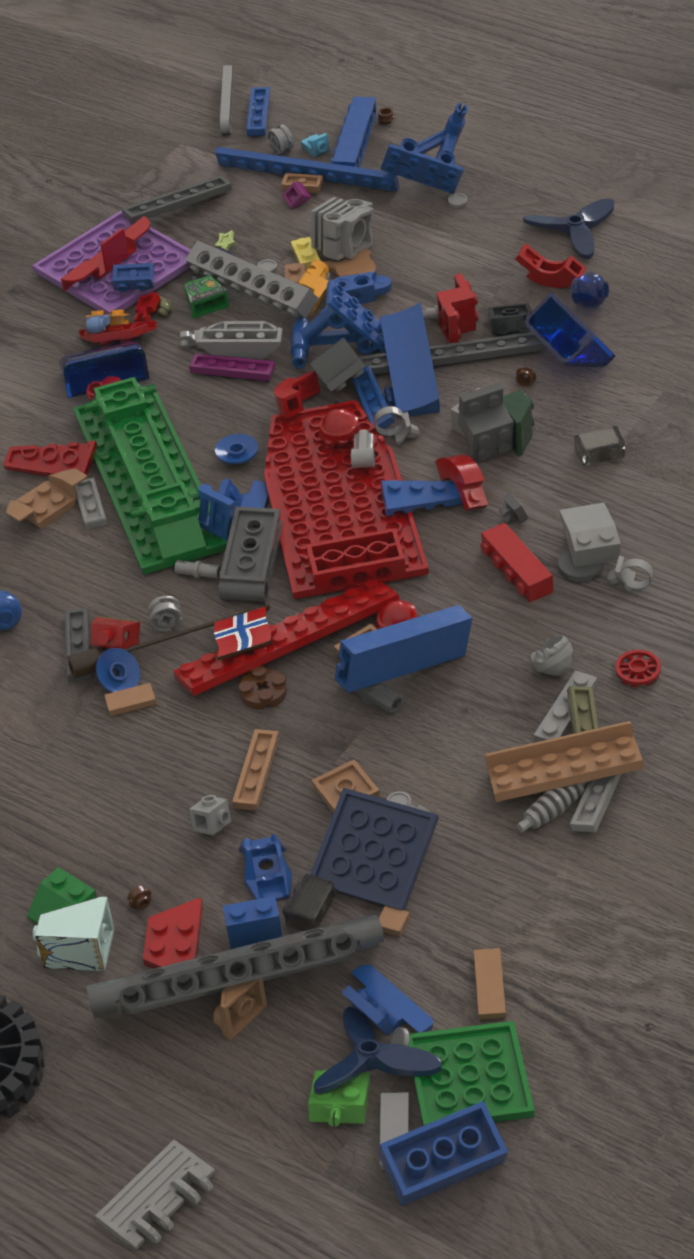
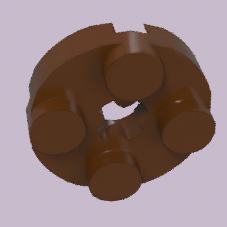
(259, 678)

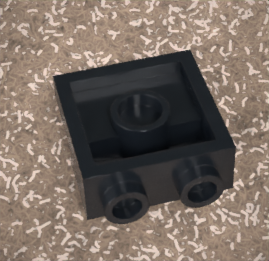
(509, 319)

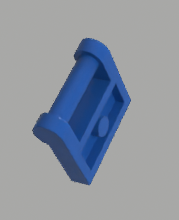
(220, 513)

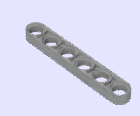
(227, 99)

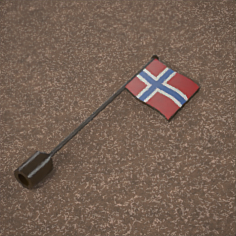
(232, 634)

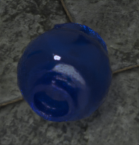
(589, 290)

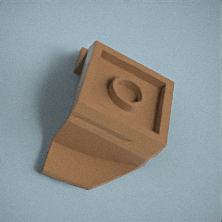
(48, 499)

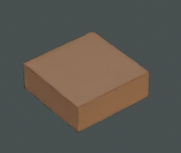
(394, 920)

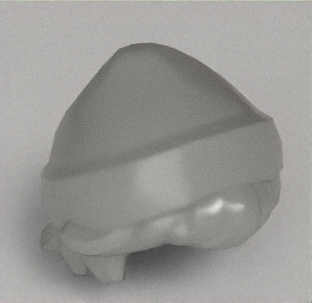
(554, 657)

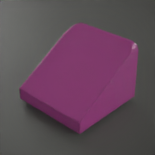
(296, 195)

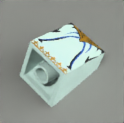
(76, 936)

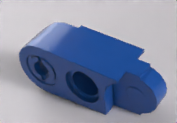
(365, 285)

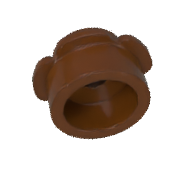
(385, 115)
(523, 380)
(139, 897)

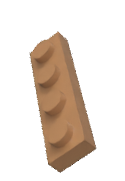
(255, 770)

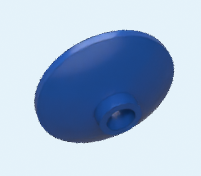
(236, 448)
(125, 666)

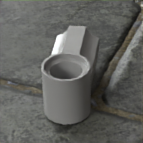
(363, 453)

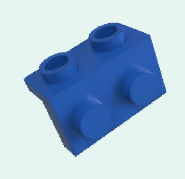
(133, 277)

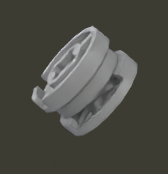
(280, 139)
(166, 614)

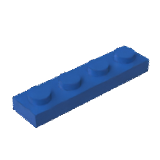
(258, 111)
(372, 397)

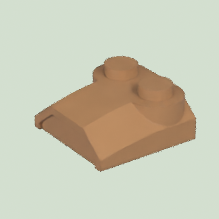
(239, 1006)

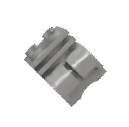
(342, 227)

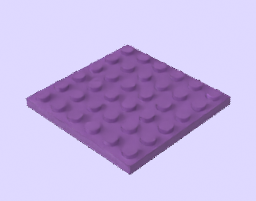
(152, 247)

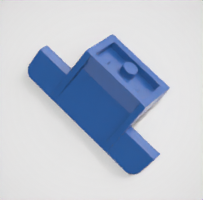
(256, 498)
(385, 1003)

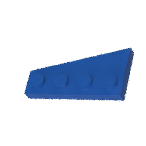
(417, 494)

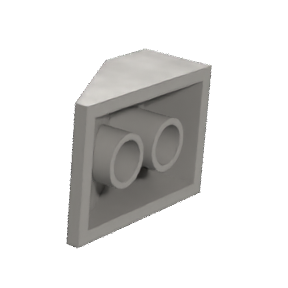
(590, 534)

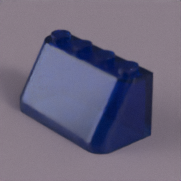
(567, 335)
(117, 360)

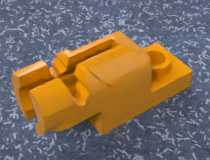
(315, 280)

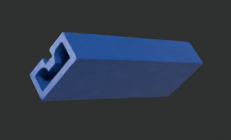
(403, 648)

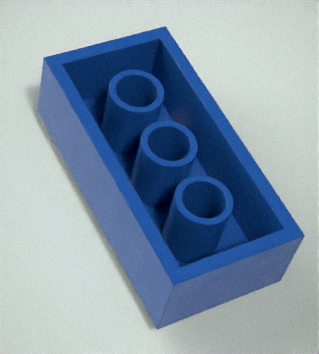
(442, 1153)

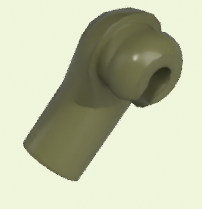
(165, 306)

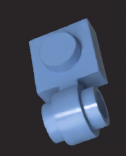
(97, 323)

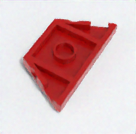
(123, 332)
(173, 935)

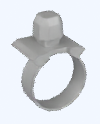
(401, 432)
(626, 576)

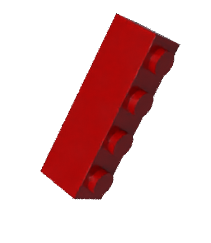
(516, 562)

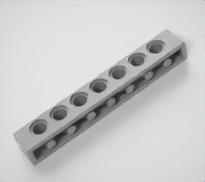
(252, 280)

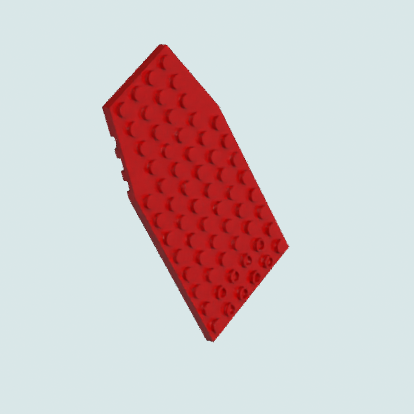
(335, 513)

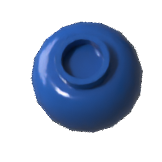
(9, 611)

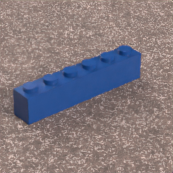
(355, 132)

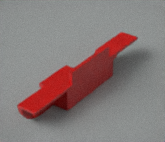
(113, 252)

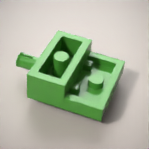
(343, 1104)

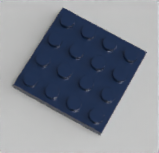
(374, 848)

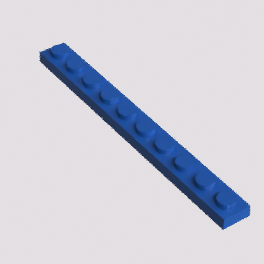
(331, 172)

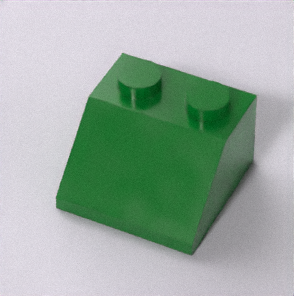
(58, 892)

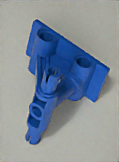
(439, 172)
(340, 312)

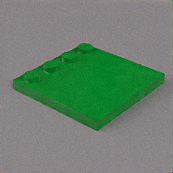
(476, 1067)

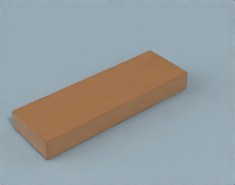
(489, 984)

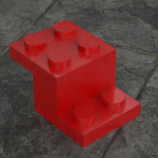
(457, 310)

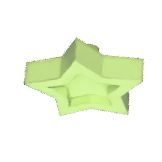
(225, 240)

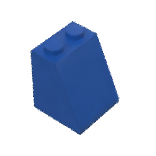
(252, 921)

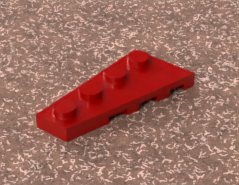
(50, 458)

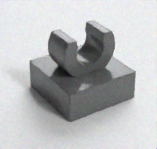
(512, 509)

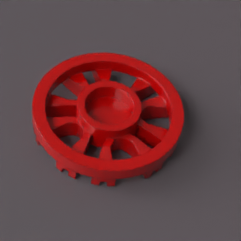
(638, 668)

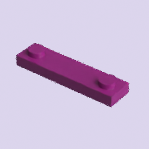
(232, 367)

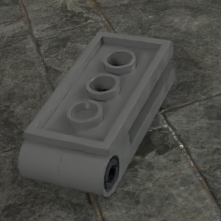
(250, 554)

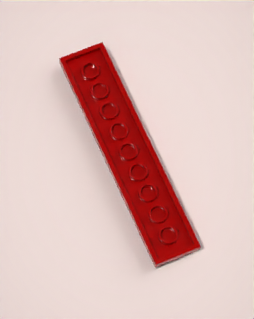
(289, 635)

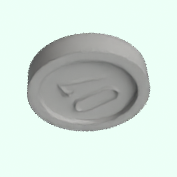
(457, 200)
(268, 264)
(399, 797)
(400, 1036)

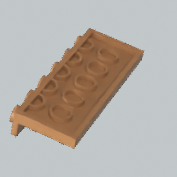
(563, 761)

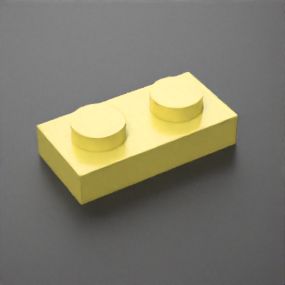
(303, 251)

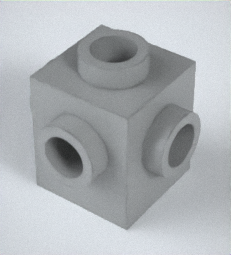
(210, 815)

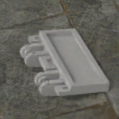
(155, 1195)

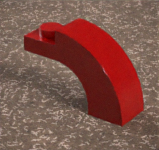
(548, 272)
(292, 392)
(467, 477)

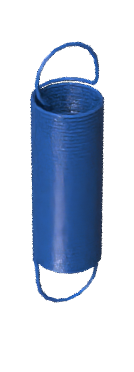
(389, 396)

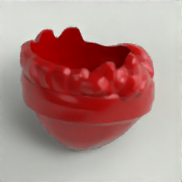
(338, 427)
(394, 613)

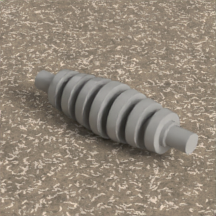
(550, 805)

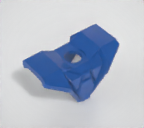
(266, 882)

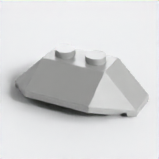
(241, 339)

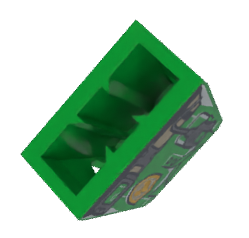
(205, 296)

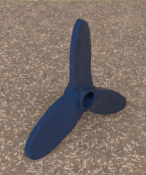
(577, 225)
(372, 1055)

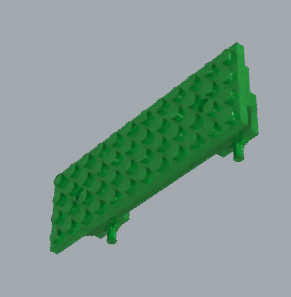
(146, 475)

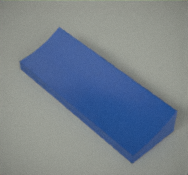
(410, 362)

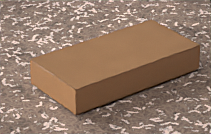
(130, 699)

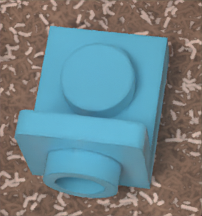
(316, 144)

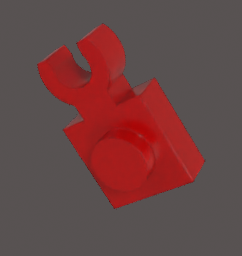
(146, 305)

